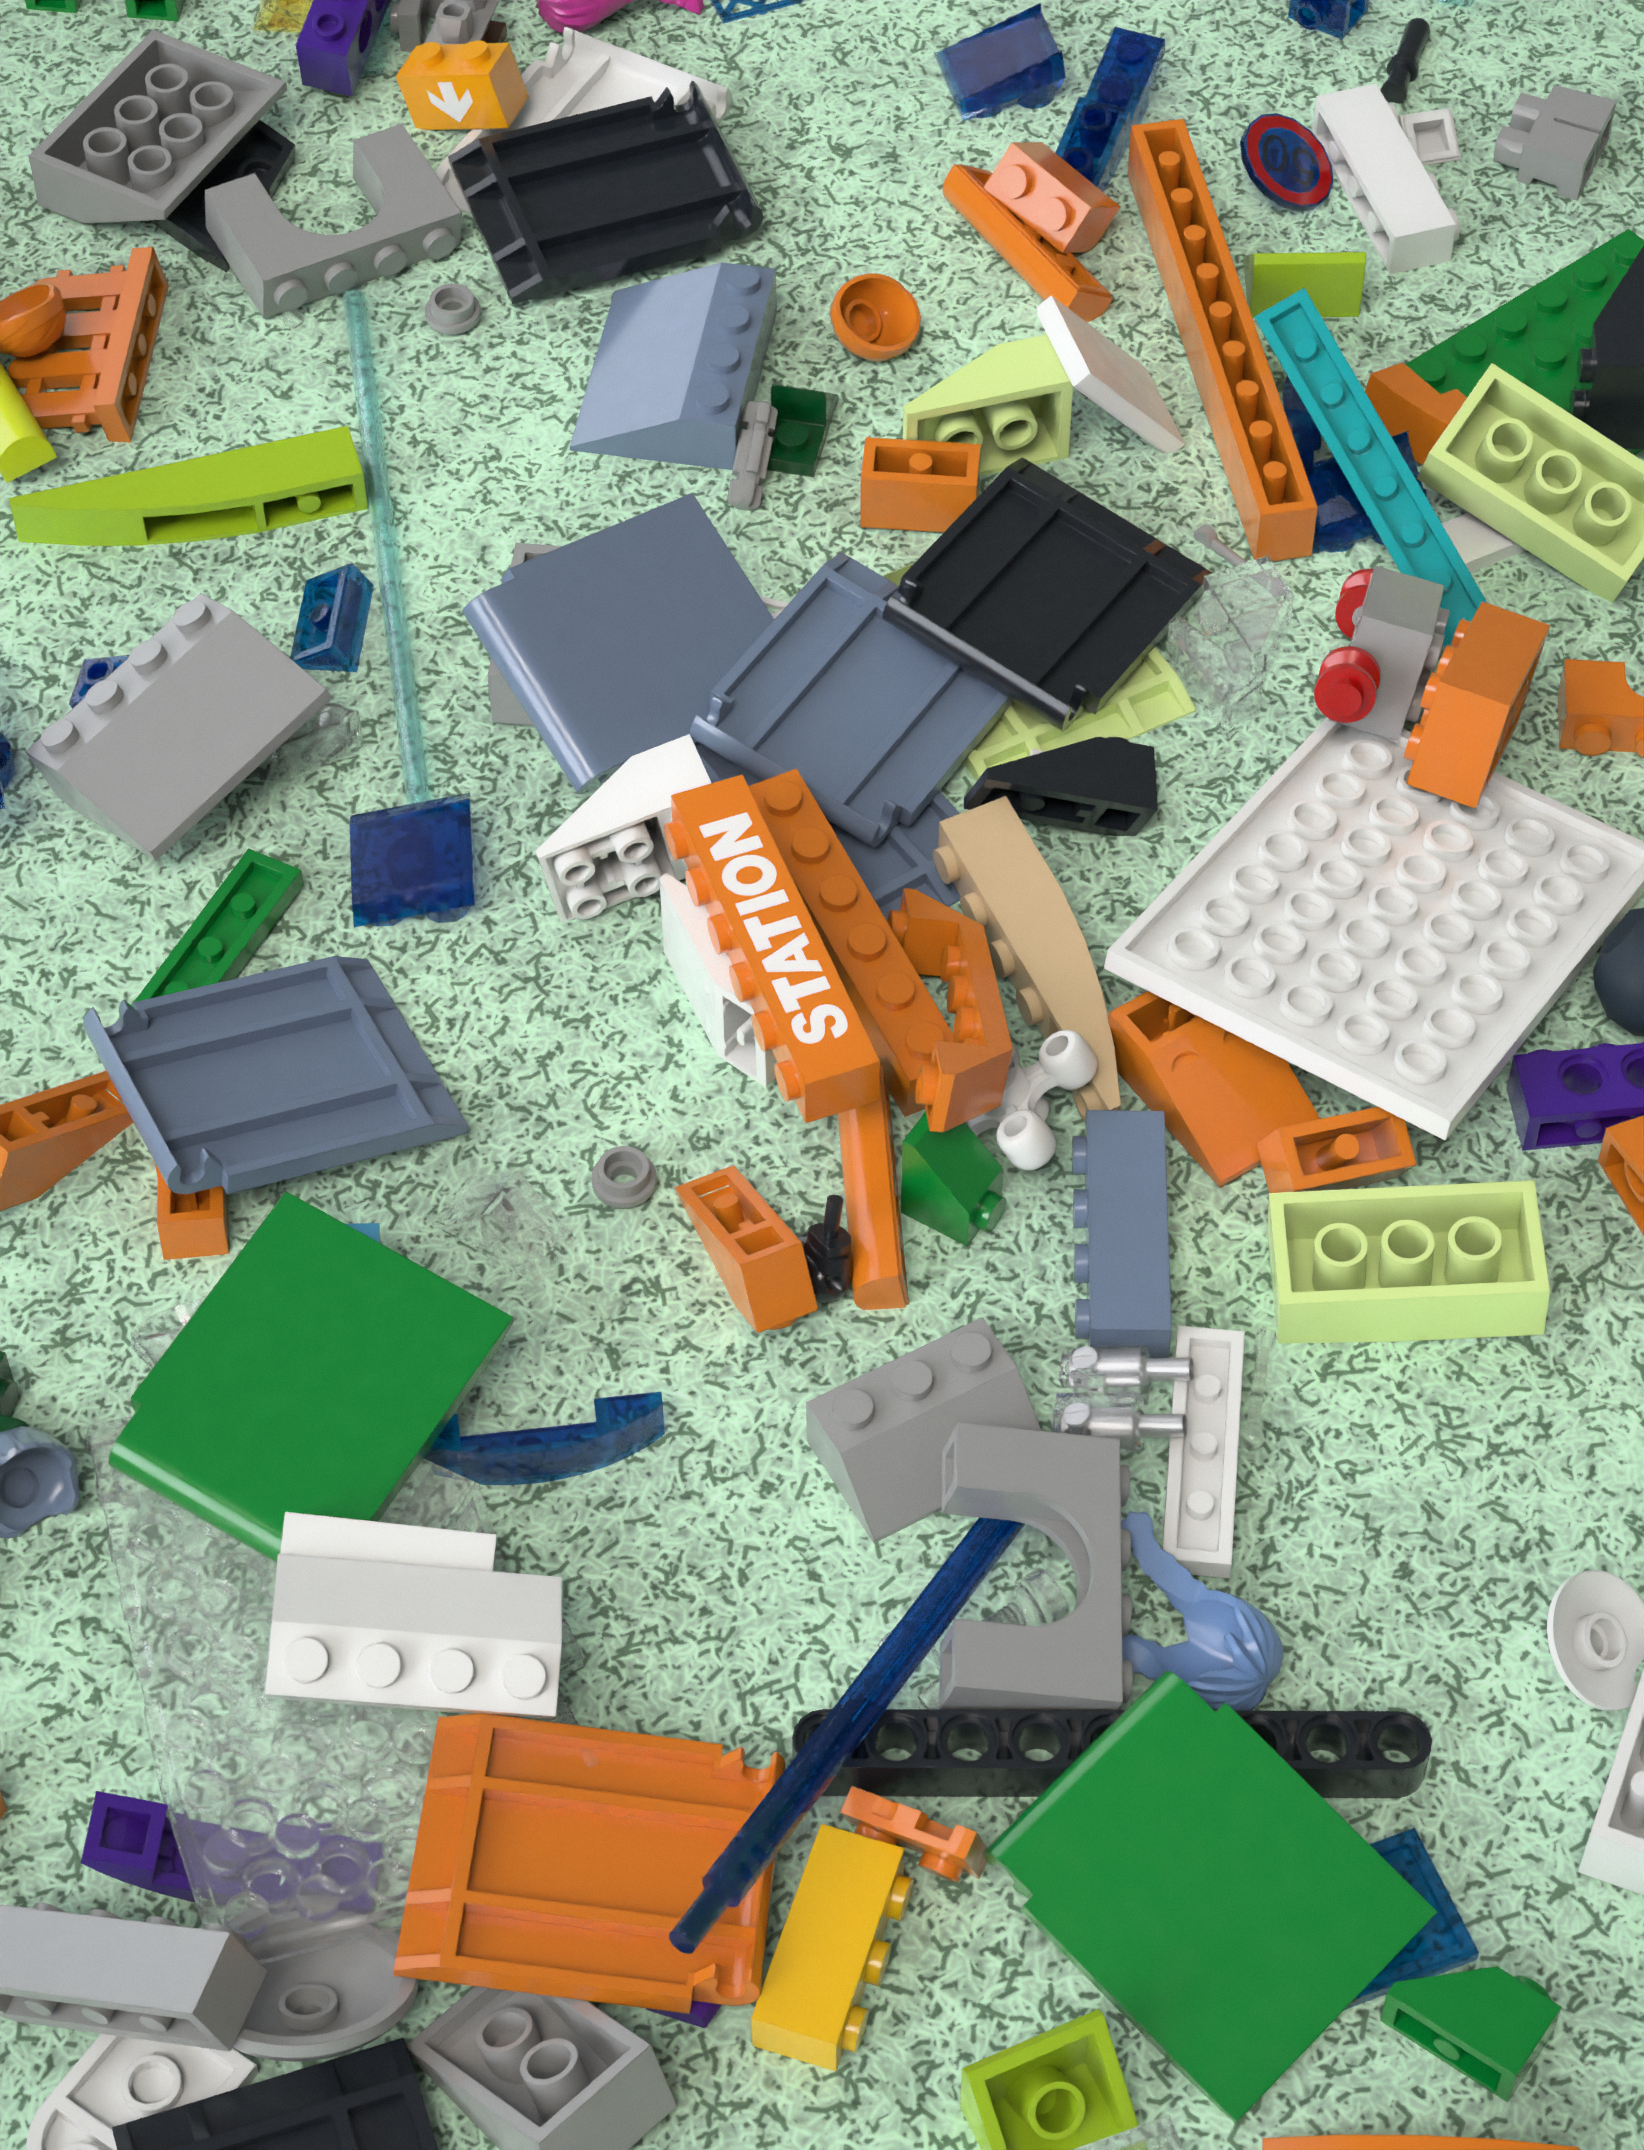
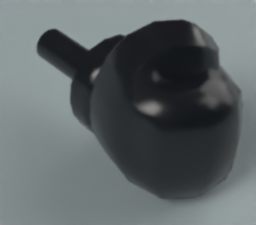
(829, 1254)

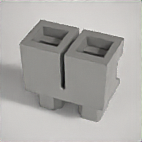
(1556, 138)

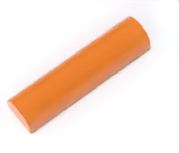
(1022, 247)
(873, 1204)

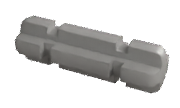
(752, 455)

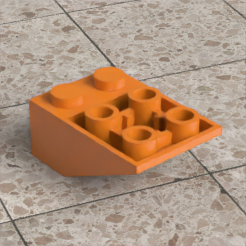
(1210, 1083)

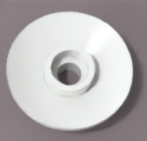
(1597, 1638)

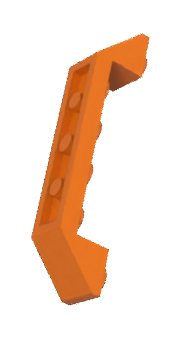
(972, 1071)

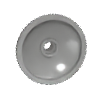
(327, 2002)

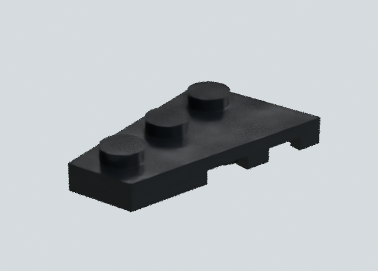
(258, 152)

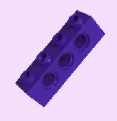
(338, 42)
(1547, 1101)

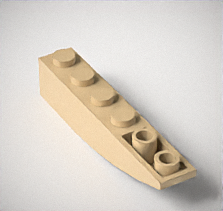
(1030, 934)

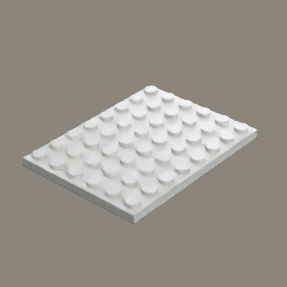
(1385, 923)

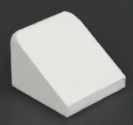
(1433, 135)

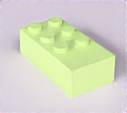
(1543, 482)
(1408, 1263)

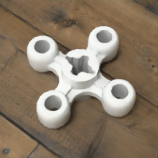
(1020, 1120)

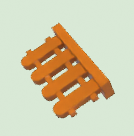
(119, 354)

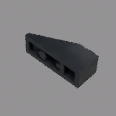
(1081, 786)

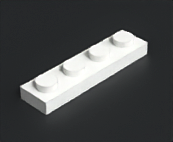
(1205, 1461)

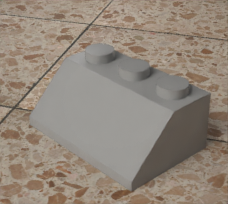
(889, 1426)

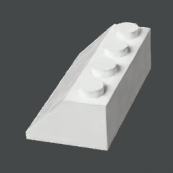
(415, 1637)

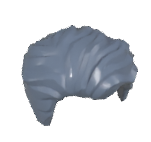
(35, 1479)

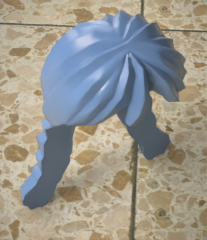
(1229, 1645)

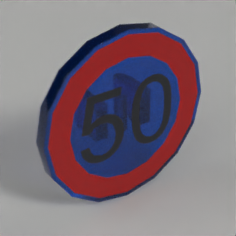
(1286, 162)

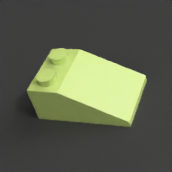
(1006, 400)

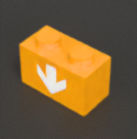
(462, 86)

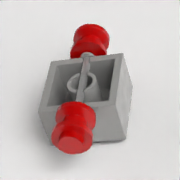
(1392, 649)

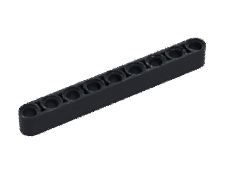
(1007, 1734)

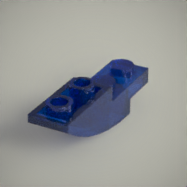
(1115, 100)

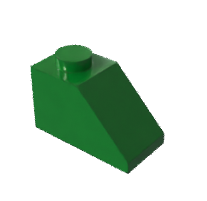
(950, 1181)
(1476, 2023)

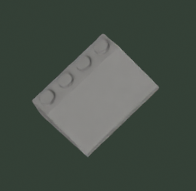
(149, 132)
(176, 726)

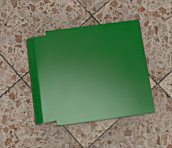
(306, 1380)
(1207, 1891)

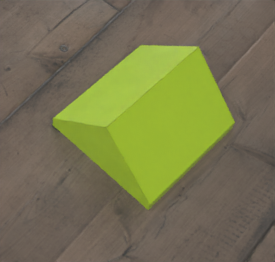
(1329, 278)
(1049, 2090)

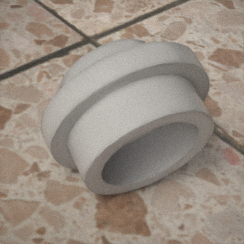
(452, 309)
(623, 1161)

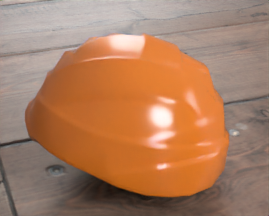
(875, 317)
(31, 320)

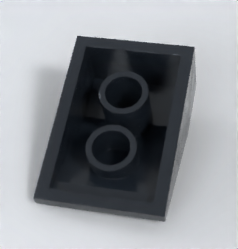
(1614, 365)

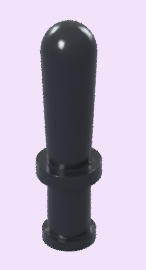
(1404, 65)

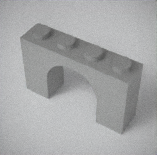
(294, 267)
(1075, 1496)

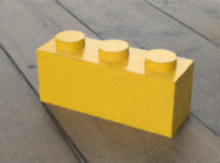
(831, 1948)

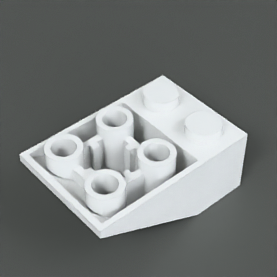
(617, 838)
(708, 983)

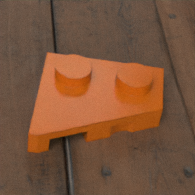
(943, 1849)

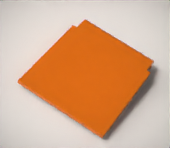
(579, 1873)

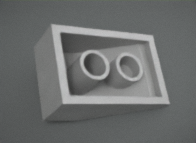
(544, 2071)

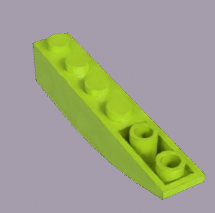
(202, 496)

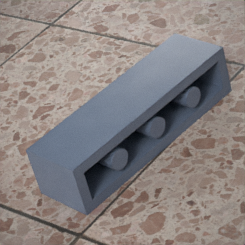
(1125, 1231)

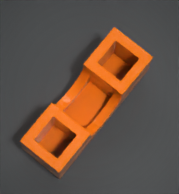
(1599, 709)

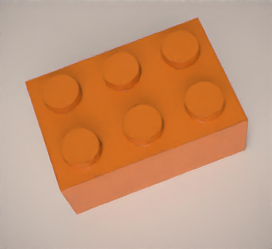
(1474, 703)

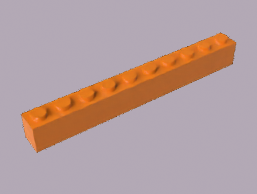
(1221, 343)

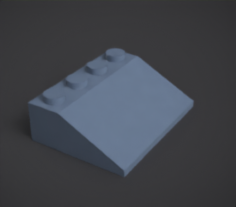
(679, 366)

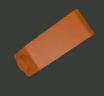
(55, 1133)
(750, 1249)

